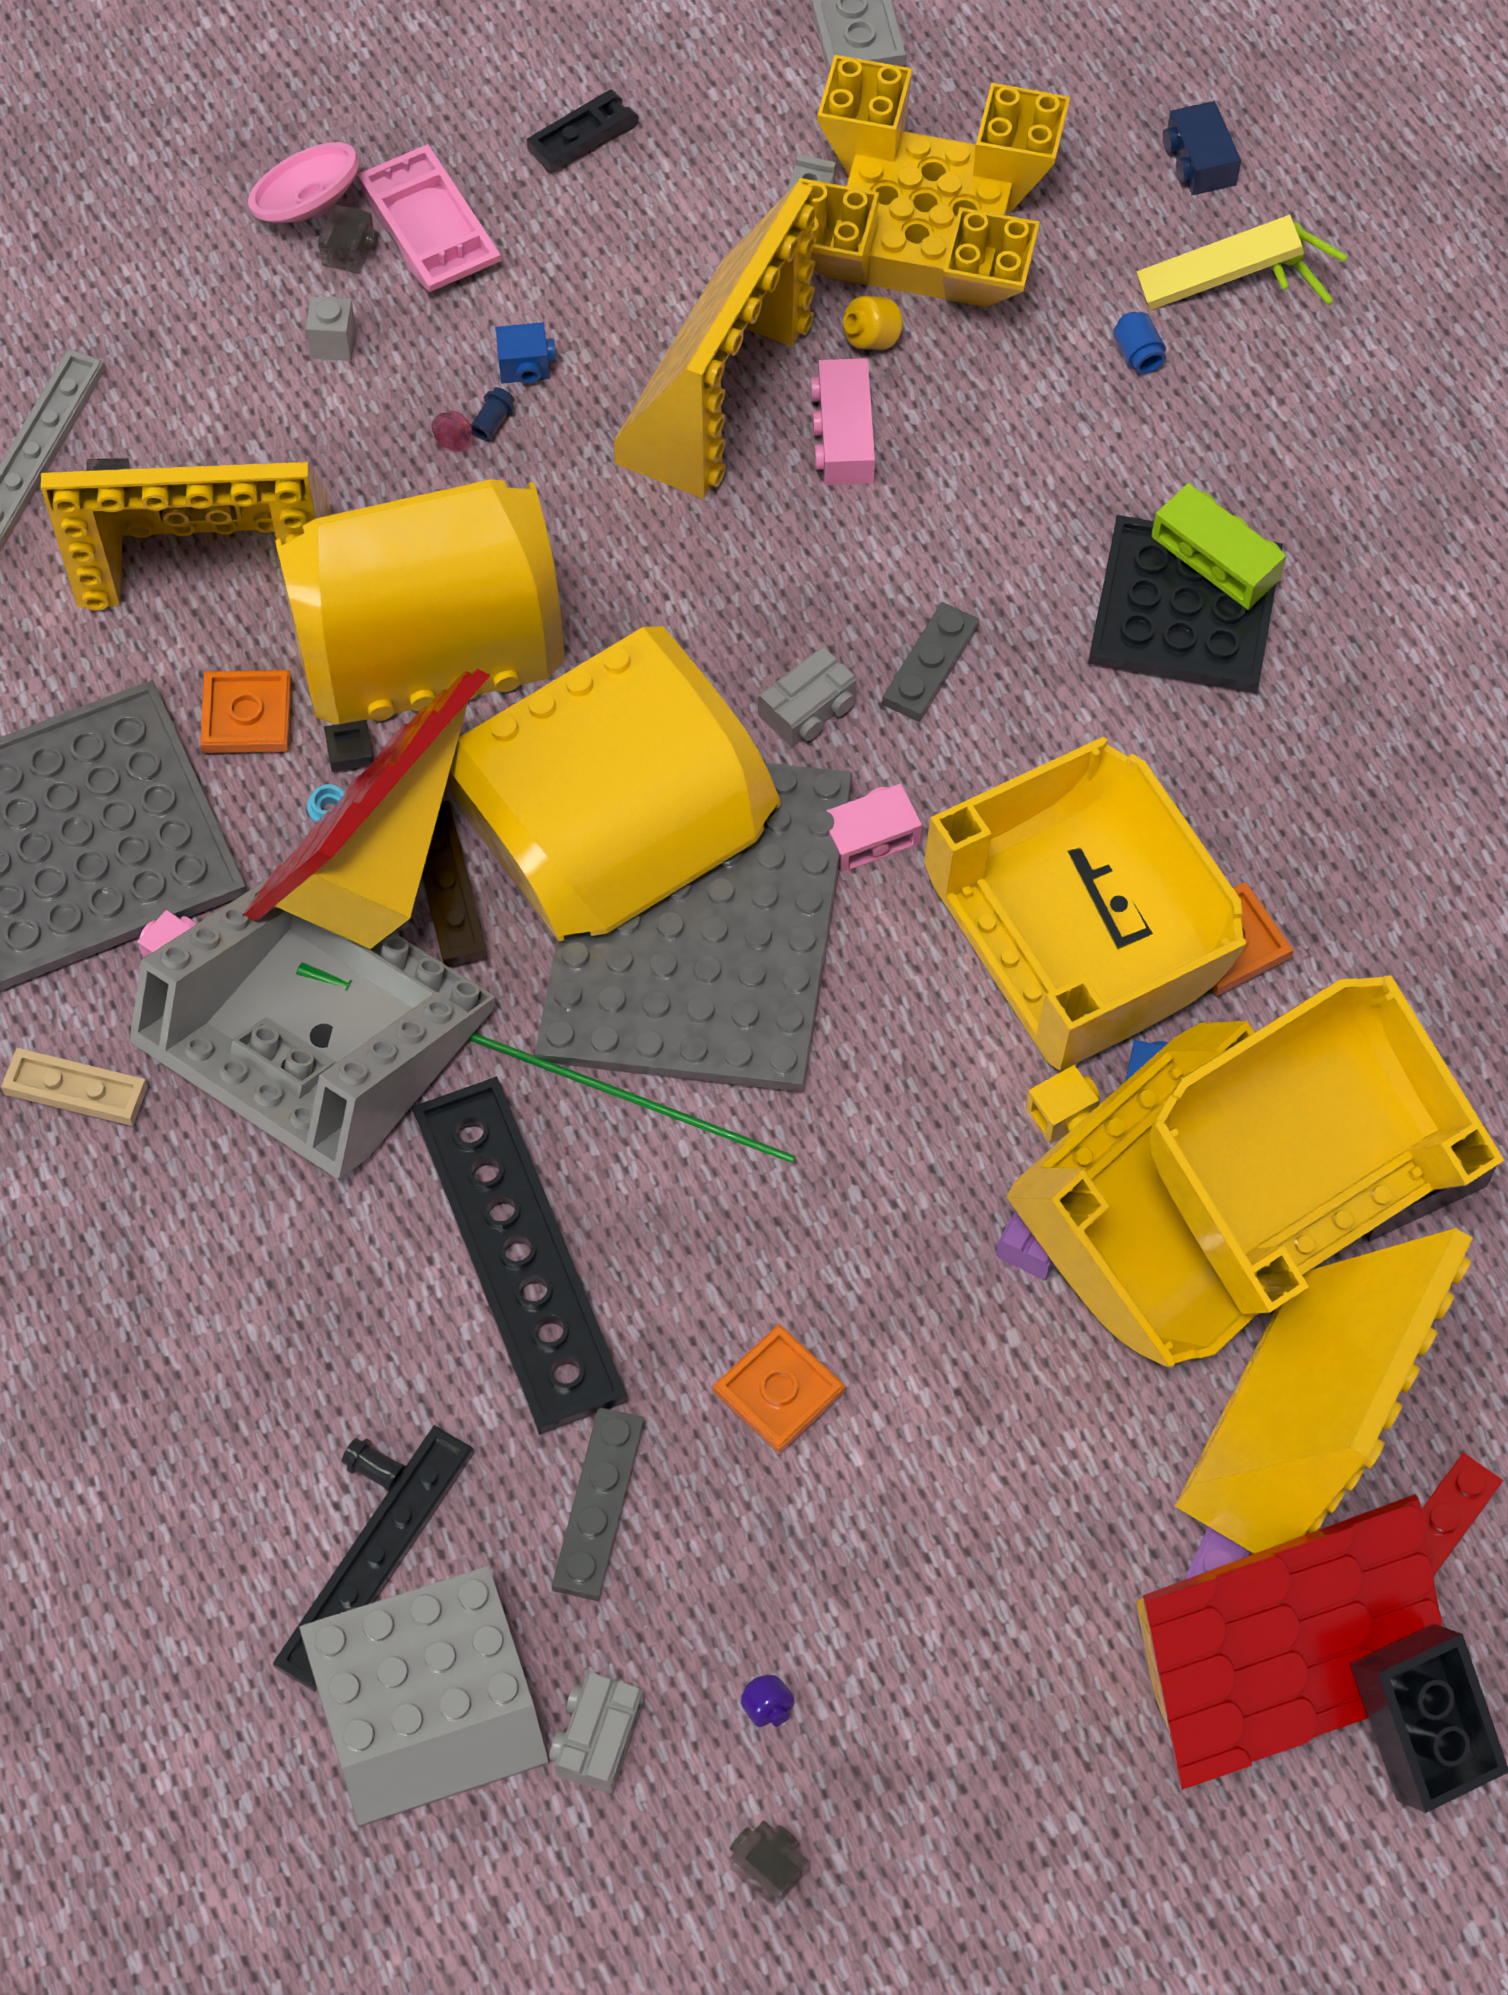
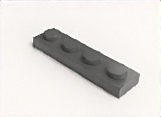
(598, 1504)

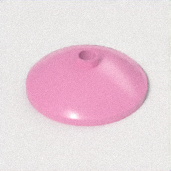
(304, 184)

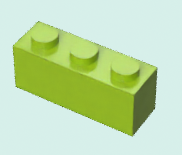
(1218, 545)

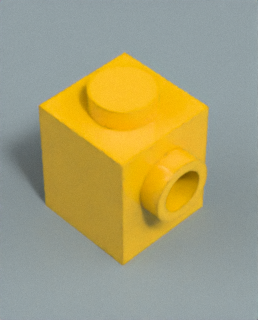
(1062, 1102)

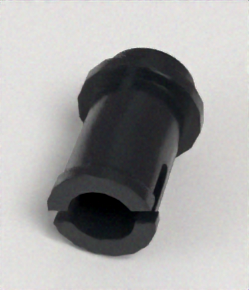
(371, 1463)

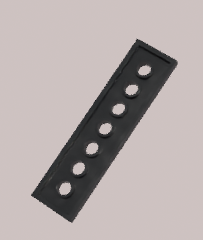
(502, 1279)

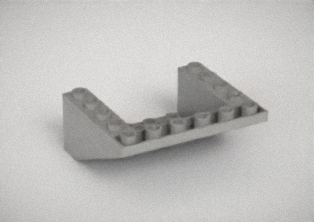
(231, 1009)

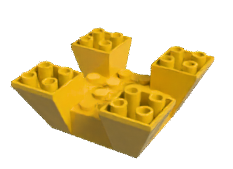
(926, 207)

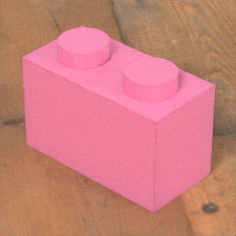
(874, 827)

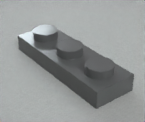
(930, 661)

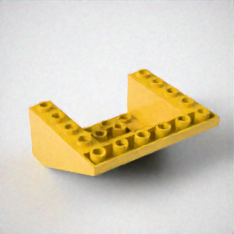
(758, 288)
(101, 506)
(1322, 1391)

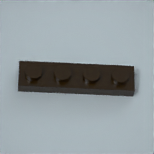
(451, 895)

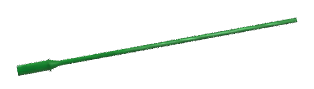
(317, 974)

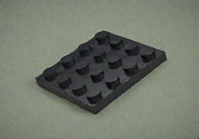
(1172, 620)

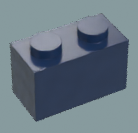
(1202, 148)

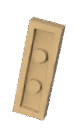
(74, 1086)

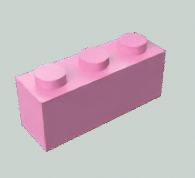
(843, 421)

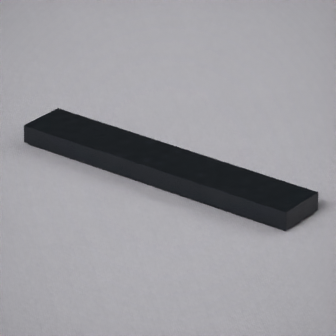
(383, 1541)

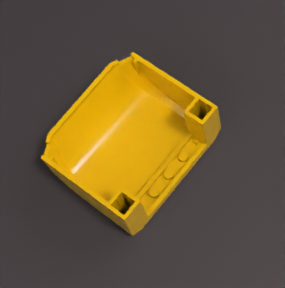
(418, 593)
(613, 785)
(1033, 924)
(1314, 1137)
(1114, 1224)

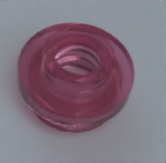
(451, 430)

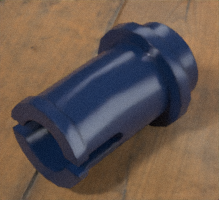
(497, 406)

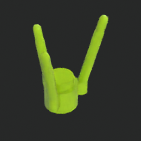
(1301, 266)

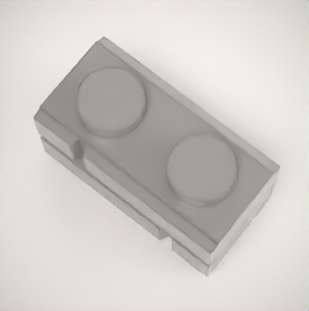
(807, 697)
(598, 1732)

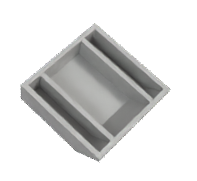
(424, 1695)

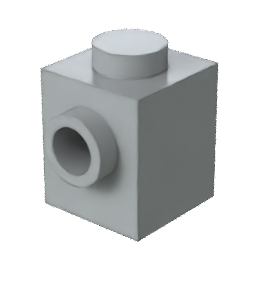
(330, 328)

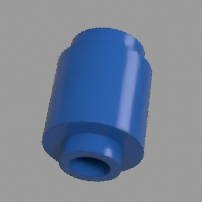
(1140, 342)

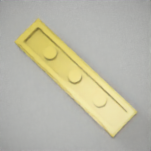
(1220, 262)

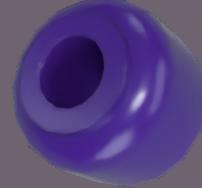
(767, 1701)

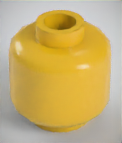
(872, 323)

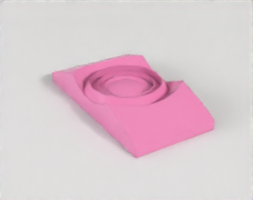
(428, 218)

